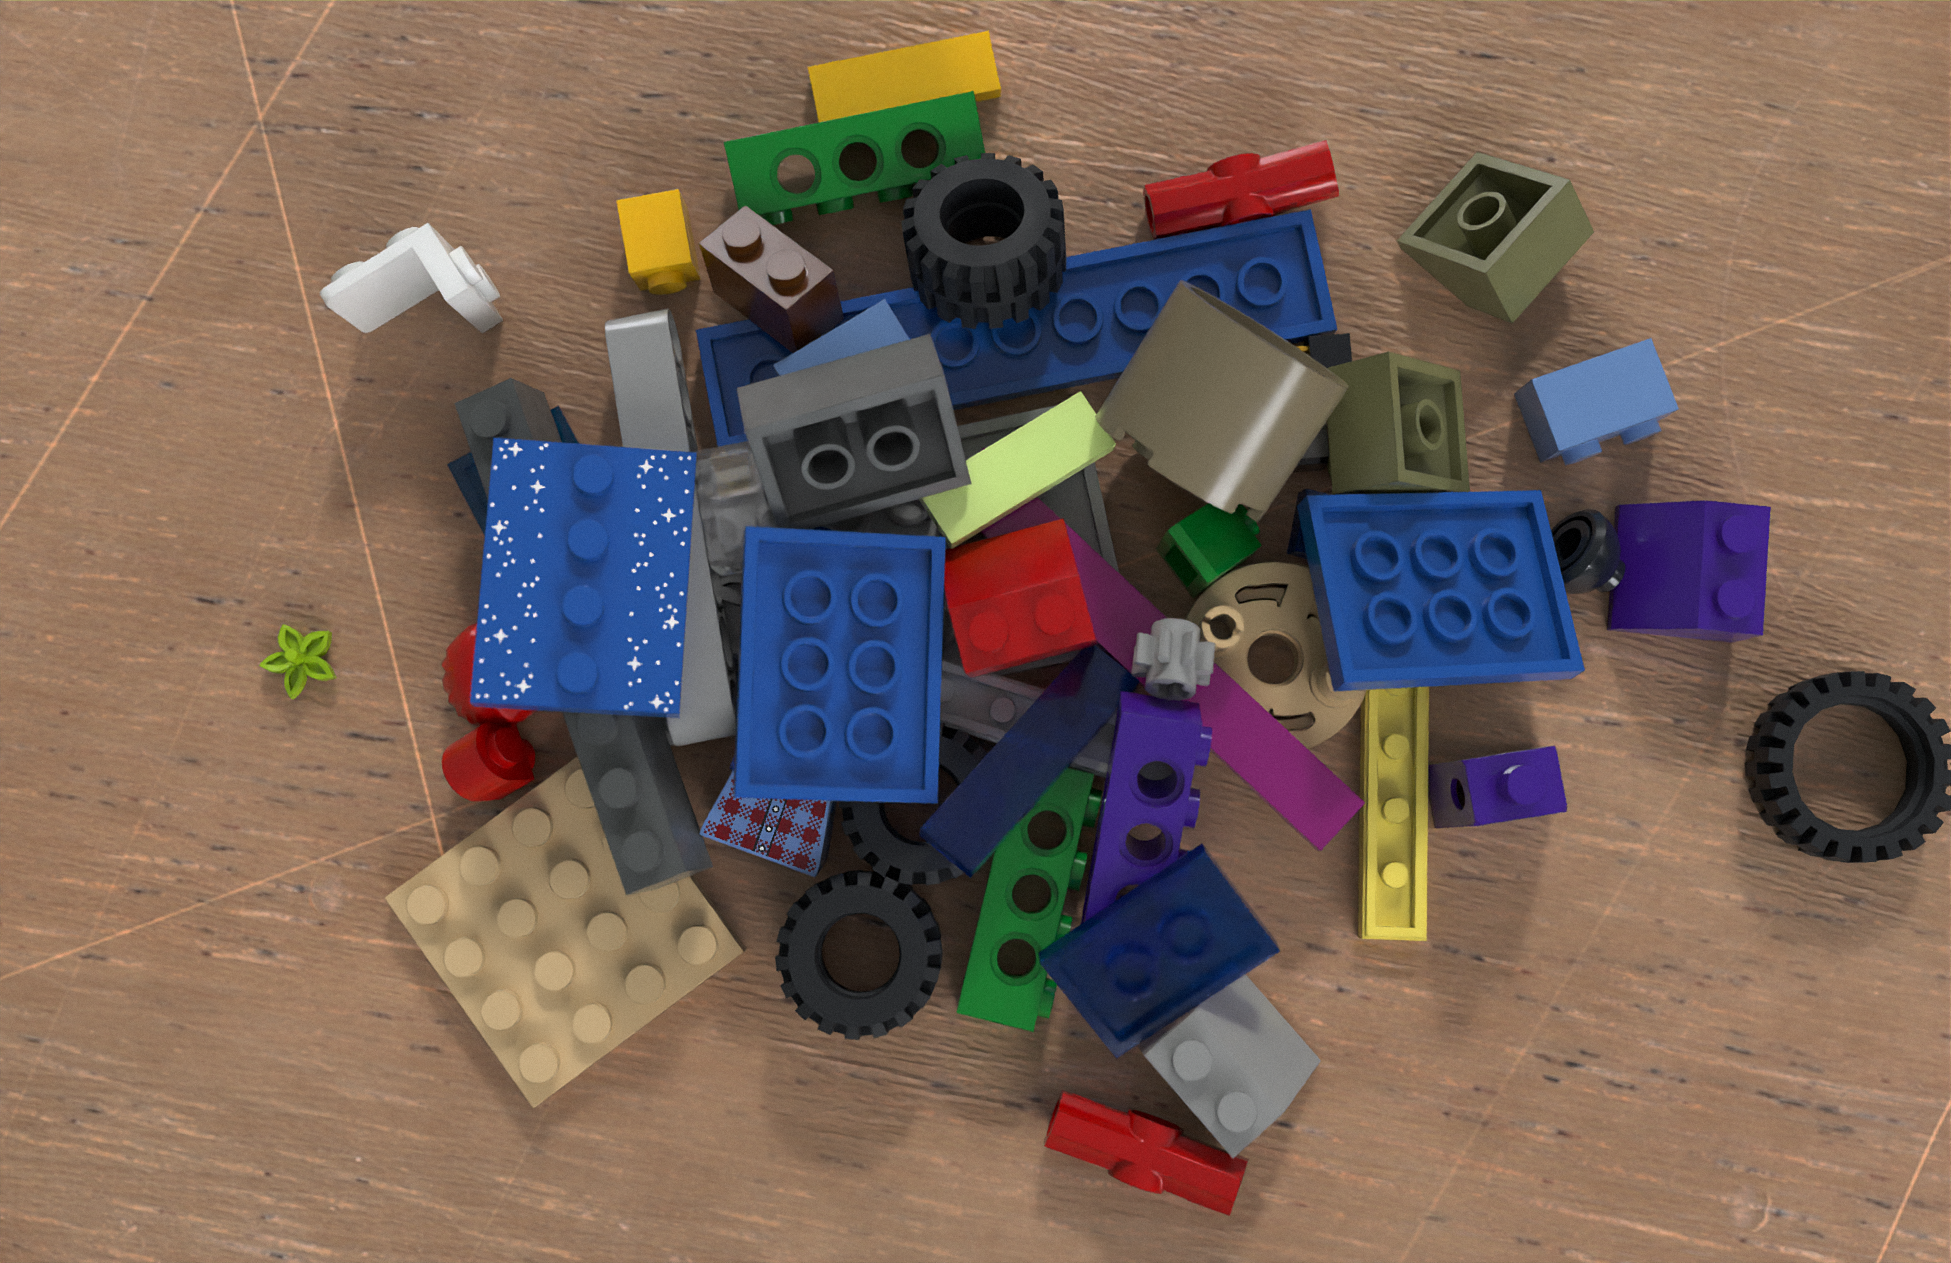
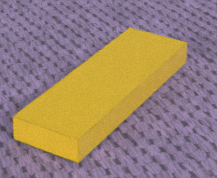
(906, 76)

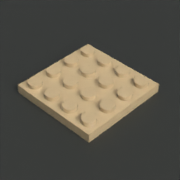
(547, 942)

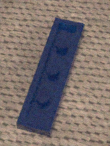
(1028, 760)

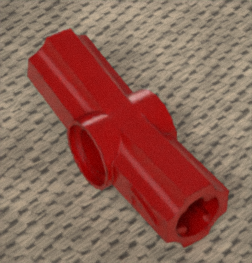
(1241, 190)
(1145, 1152)

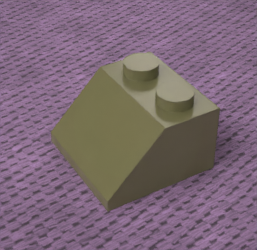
(1498, 234)
(1397, 428)

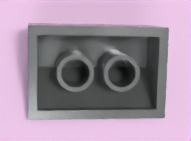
(854, 435)

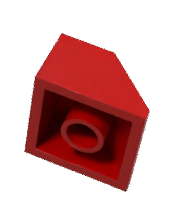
(1016, 599)

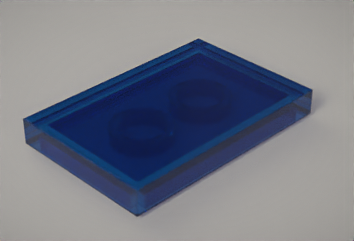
(1159, 951)

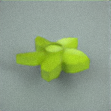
(300, 658)

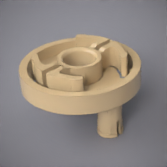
(1290, 615)

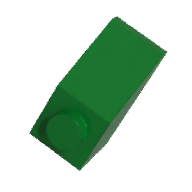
(1208, 545)

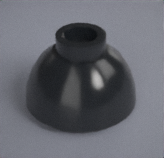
(1588, 552)

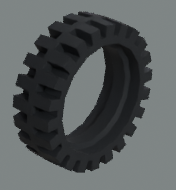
(1925, 771)

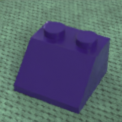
(1691, 570)

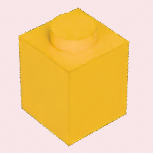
(658, 241)

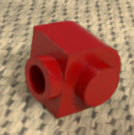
(488, 763)

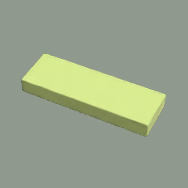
(1020, 469)

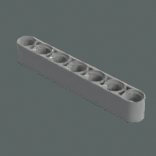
(658, 415)

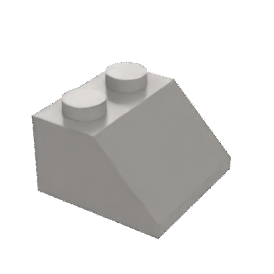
(1233, 1063)

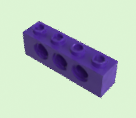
(1143, 733)

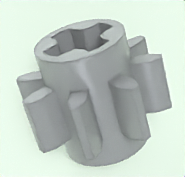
(1173, 659)

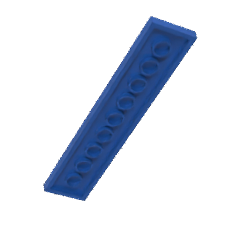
(1088, 328)

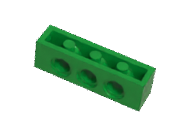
(757, 158)
(988, 989)

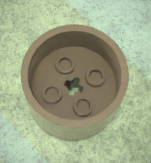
(1220, 402)

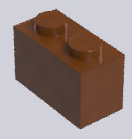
(772, 280)

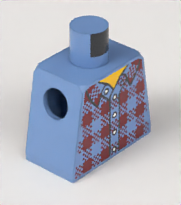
(774, 829)

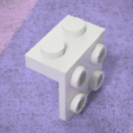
(407, 272)

